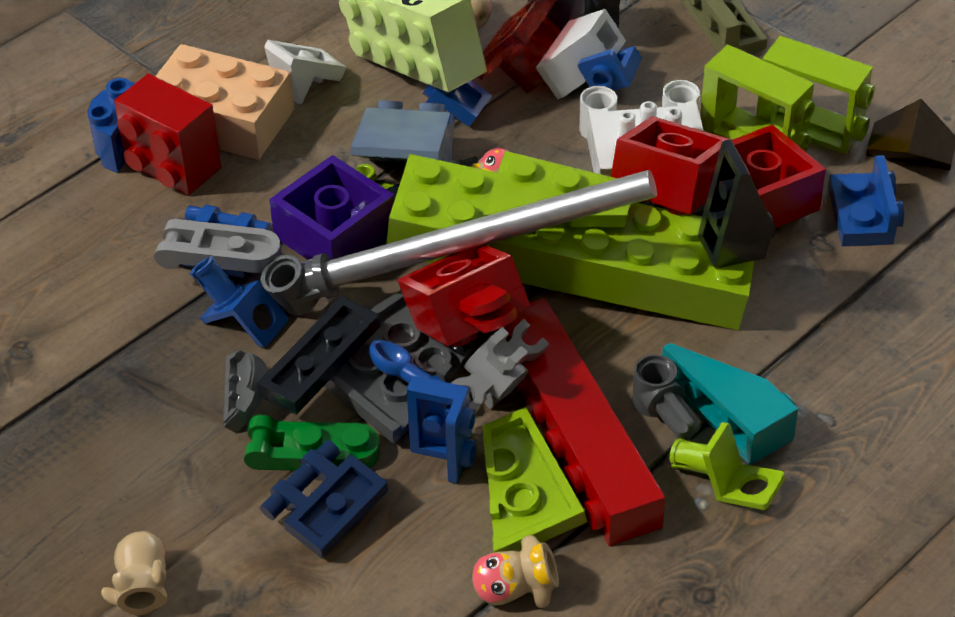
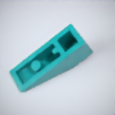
(721, 393)

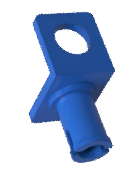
(237, 301)

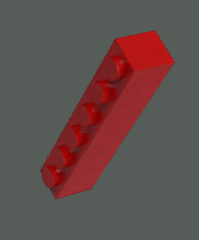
(586, 433)

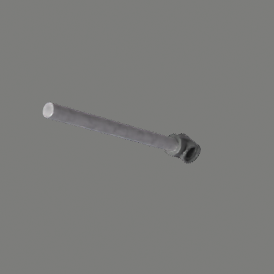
(300, 285)

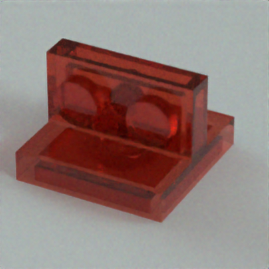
(522, 44)

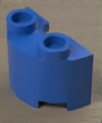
(104, 124)

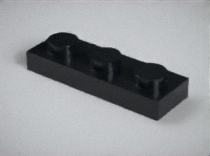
(318, 355)

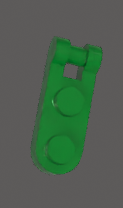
(301, 437)

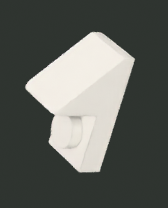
(305, 65)

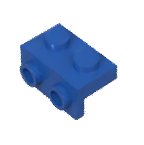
(441, 423)

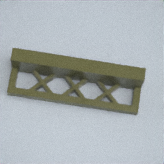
(723, 23)

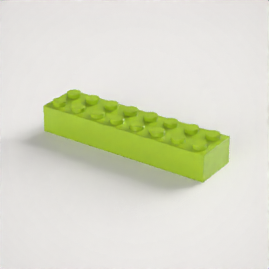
(646, 265)

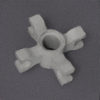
(498, 366)

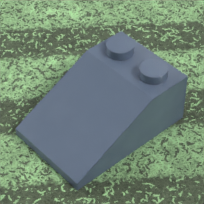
(394, 133)

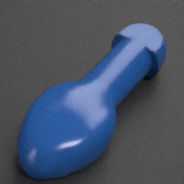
(395, 361)

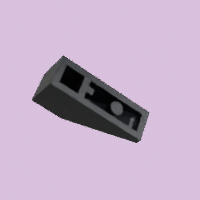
(734, 218)

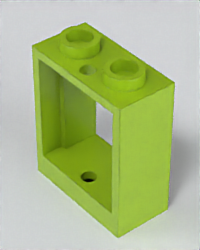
(736, 69)
(831, 70)

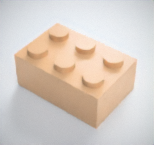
(246, 97)

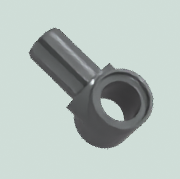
(660, 395)

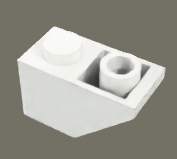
(578, 40)

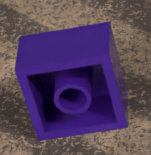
(331, 211)

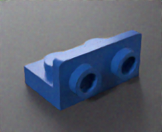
(866, 206)

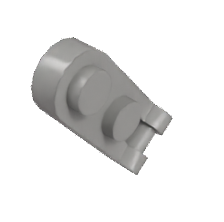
(231, 246)

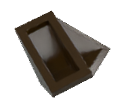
(913, 137)

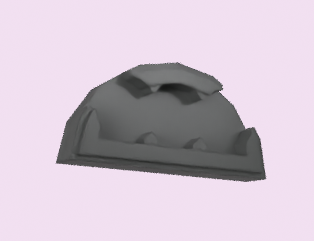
(241, 390)

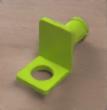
(724, 467)

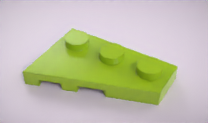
(530, 180)
(525, 484)

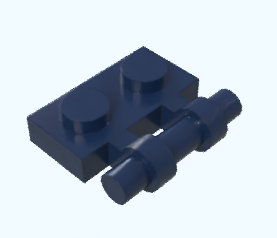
(333, 506)

